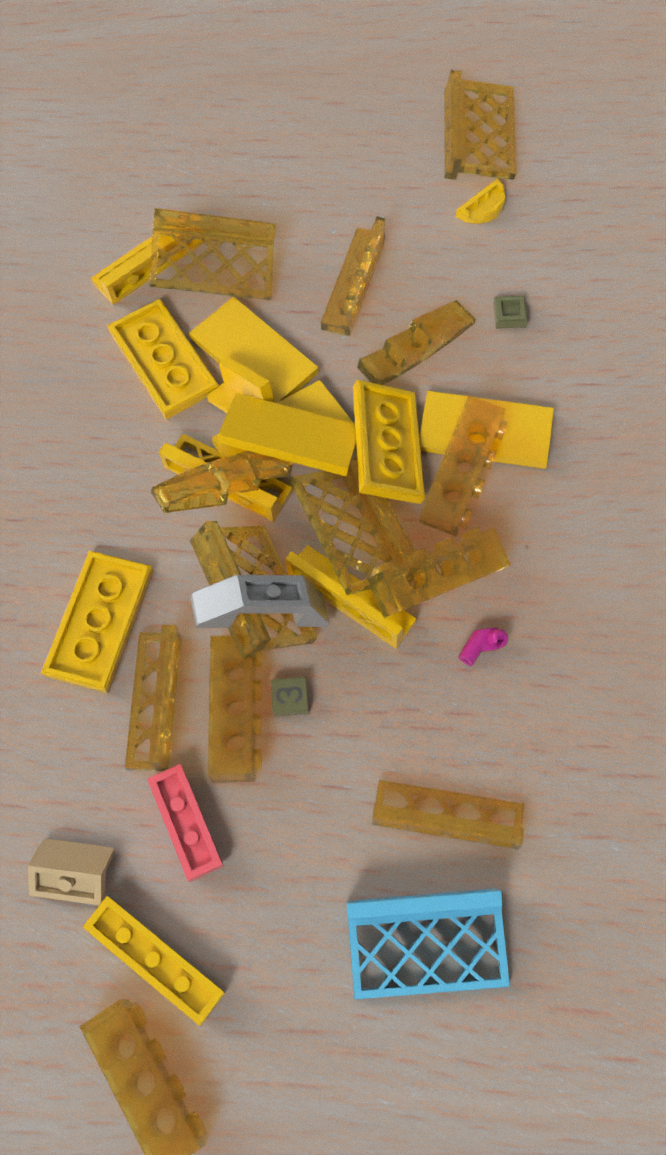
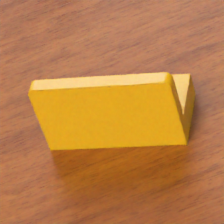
(238, 380)

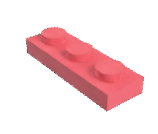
(185, 823)

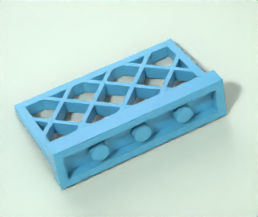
(427, 907)

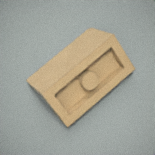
(69, 871)

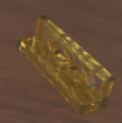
(354, 279)
(162, 700)
(450, 825)

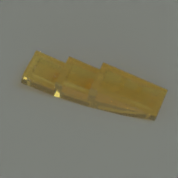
(418, 343)
(214, 481)

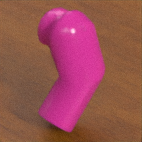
(482, 641)

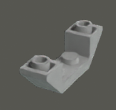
(223, 601)

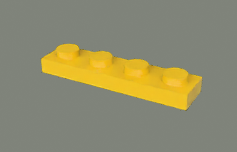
(154, 960)

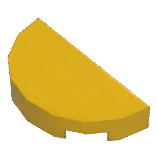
(484, 205)

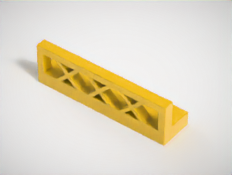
(134, 268)
(257, 501)
(358, 606)

